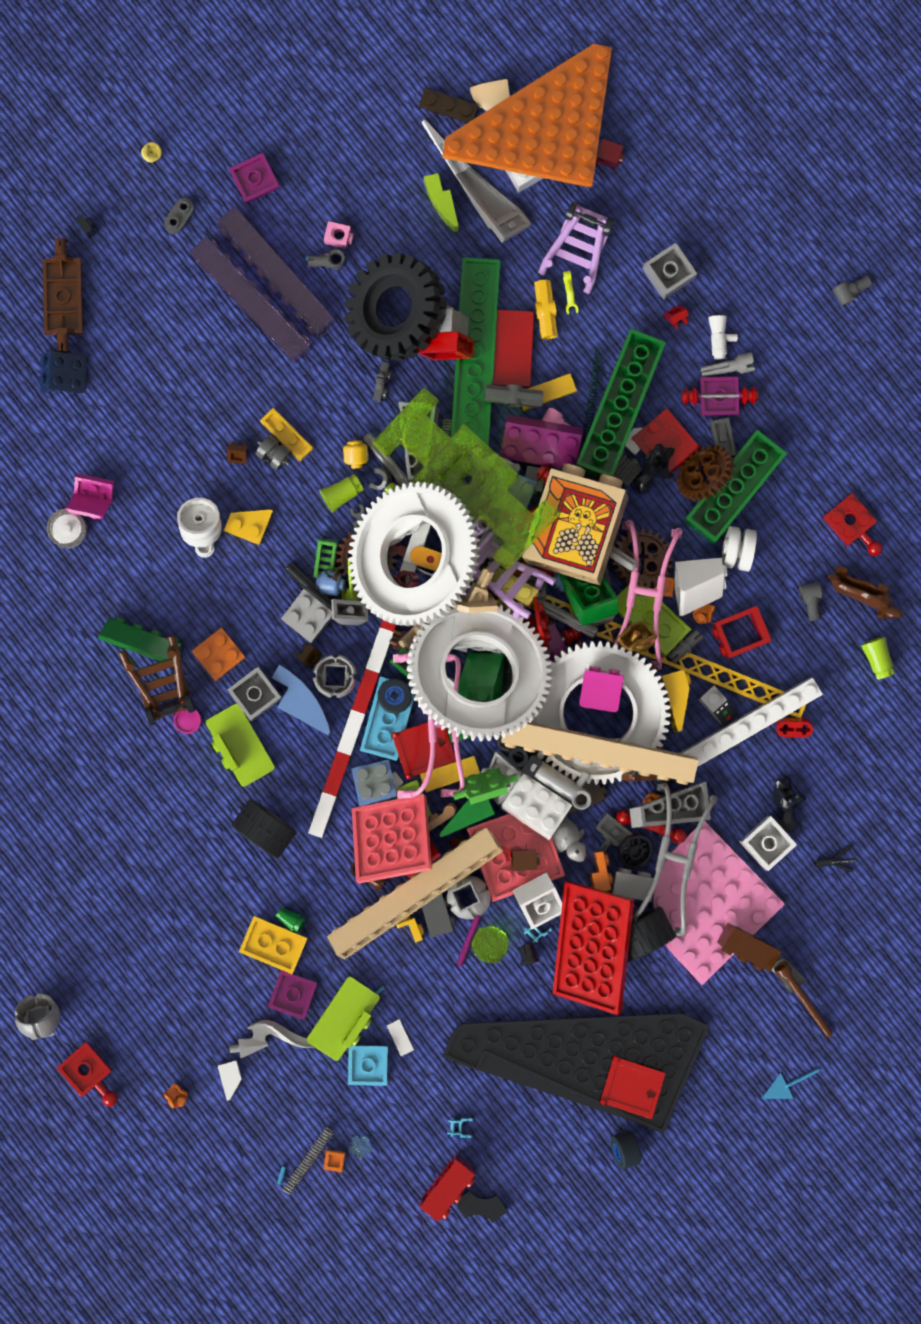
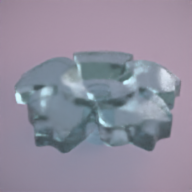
(360, 1146)

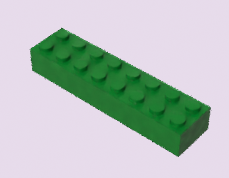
(620, 404)

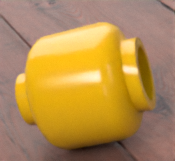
(355, 453)

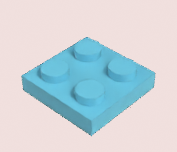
(367, 1065)

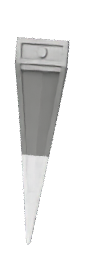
(494, 208)

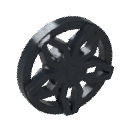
(635, 851)

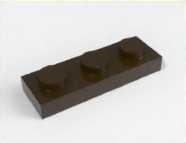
(448, 106)

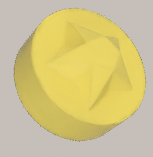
(151, 152)

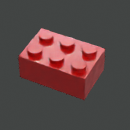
(447, 1188)

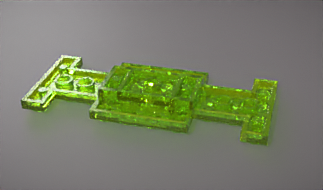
(448, 463)

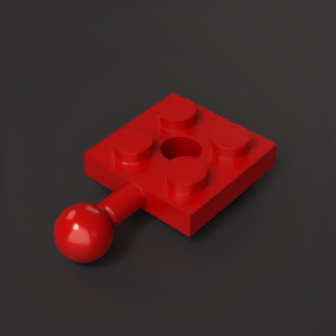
(850, 533)
(84, 1083)

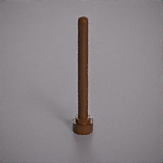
(784, 971)

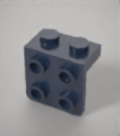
(62, 372)

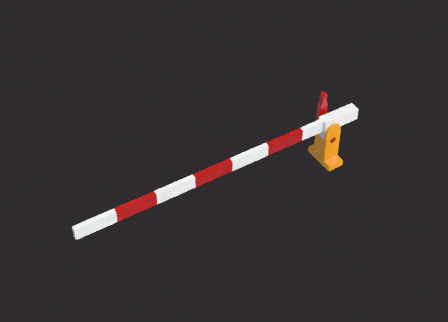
(414, 556)

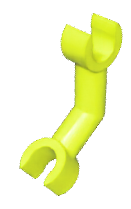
(569, 291)

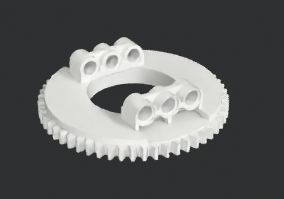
(387, 524)
(481, 632)
(638, 683)

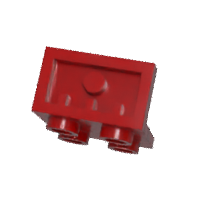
(540, 623)

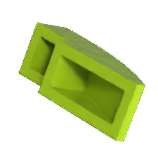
(441, 200)

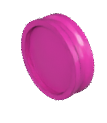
(187, 722)

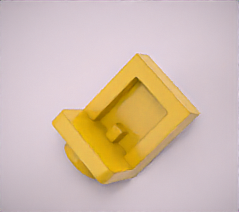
(417, 930)

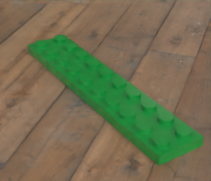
(479, 304)

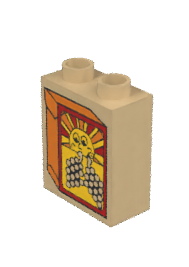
(586, 529)

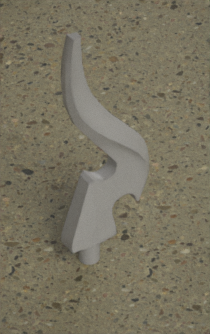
(260, 1030)

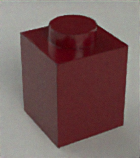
(609, 154)

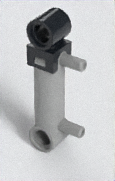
(536, 768)

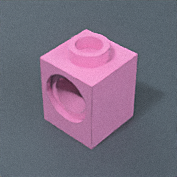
(332, 229)

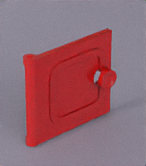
(669, 433)
(414, 749)
(629, 1086)

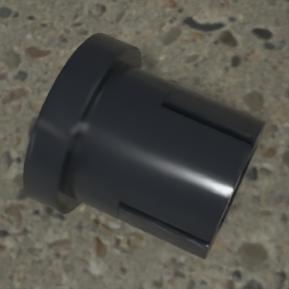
(528, 954)

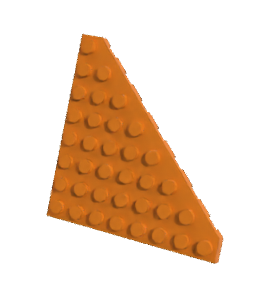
(544, 127)

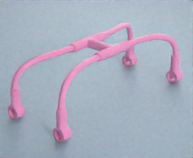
(657, 593)
(401, 658)

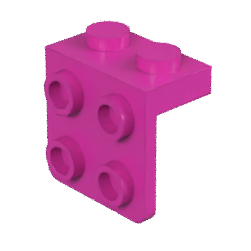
(91, 496)
(601, 689)

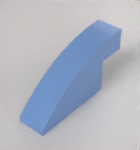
(300, 701)

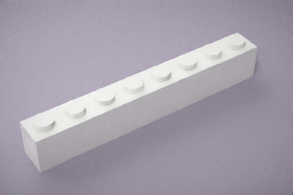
(754, 721)

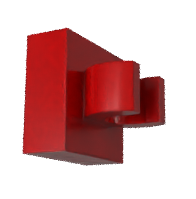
(676, 314)

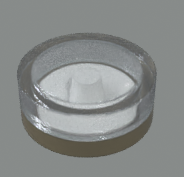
(66, 529)

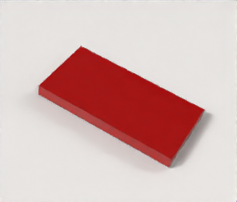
(513, 348)

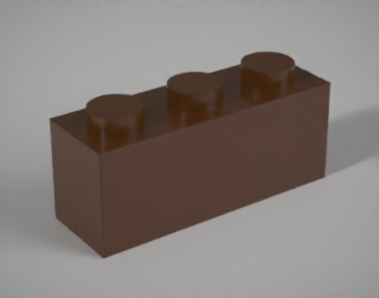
(748, 948)

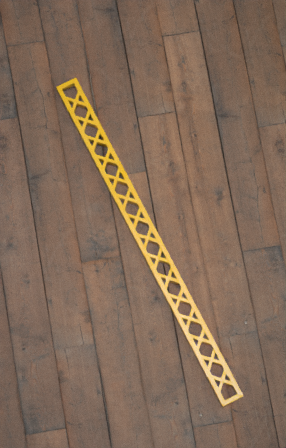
(716, 681)

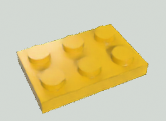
(273, 945)

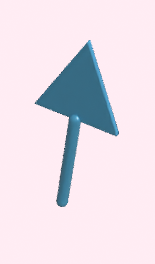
(780, 1089)

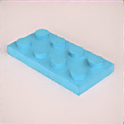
(381, 725)

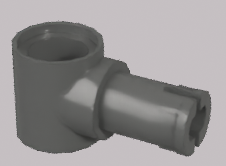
(326, 260)
(847, 291)
(810, 595)

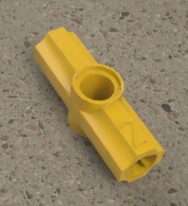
(545, 309)

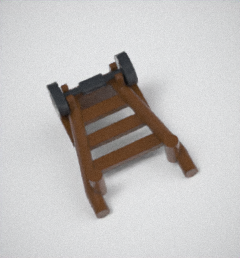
(152, 710)

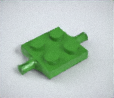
(485, 786)

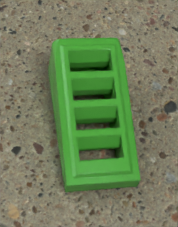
(322, 541)

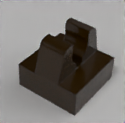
(309, 655)

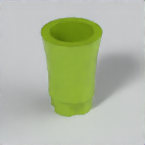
(341, 492)
(879, 657)

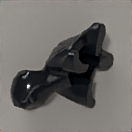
(655, 465)
(786, 801)

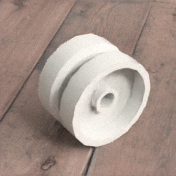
(199, 522)
(739, 548)

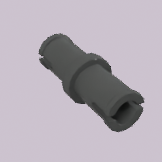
(685, 646)

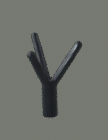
(835, 861)

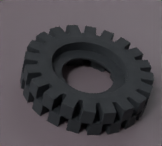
(426, 302)

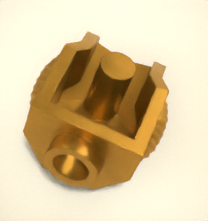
(635, 637)

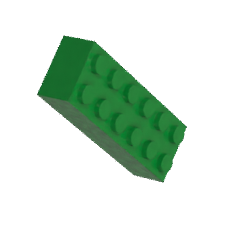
(751, 469)

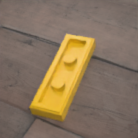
(555, 389)
(286, 434)
(449, 773)

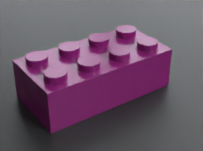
(540, 442)

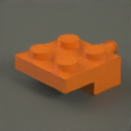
(601, 878)

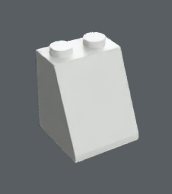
(698, 583)

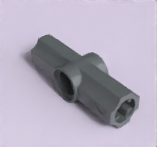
(513, 396)

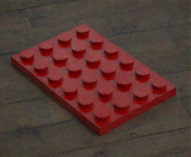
(593, 947)

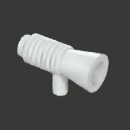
(718, 336)

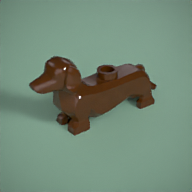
(866, 593)

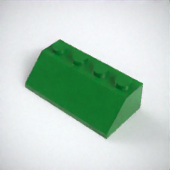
(136, 640)

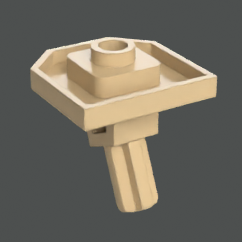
(478, 598)

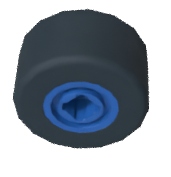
(400, 697)
(625, 1149)

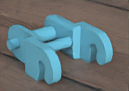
(527, 930)
(452, 1128)

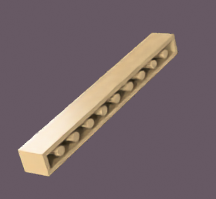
(604, 751)
(414, 893)

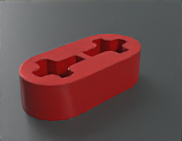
(794, 727)

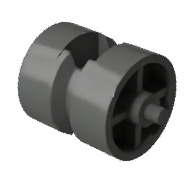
(275, 454)

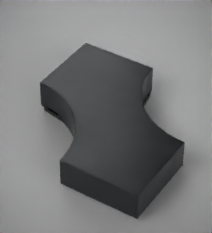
(488, 1207)

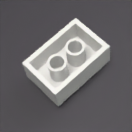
(536, 806)

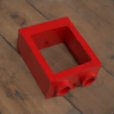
(449, 347)
(758, 623)

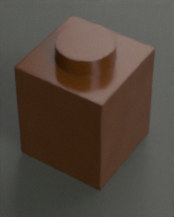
(524, 859)

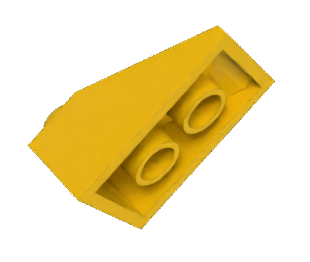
(678, 690)

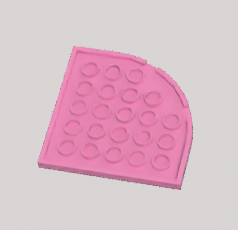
(716, 893)

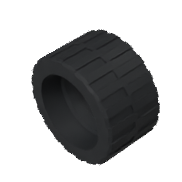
(264, 828)
(649, 933)

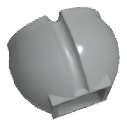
(334, 662)
(481, 893)
(37, 1010)

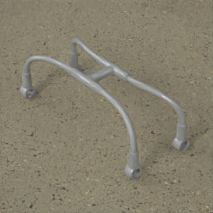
(687, 860)

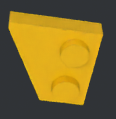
(249, 525)

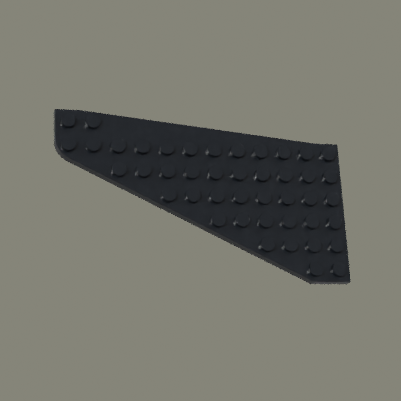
(576, 1054)

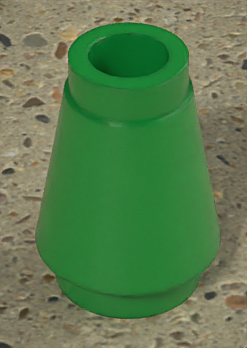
(291, 919)

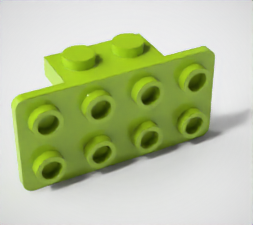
(239, 745)
(344, 1019)

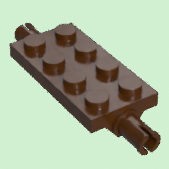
(62, 296)

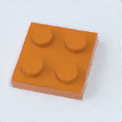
(218, 654)

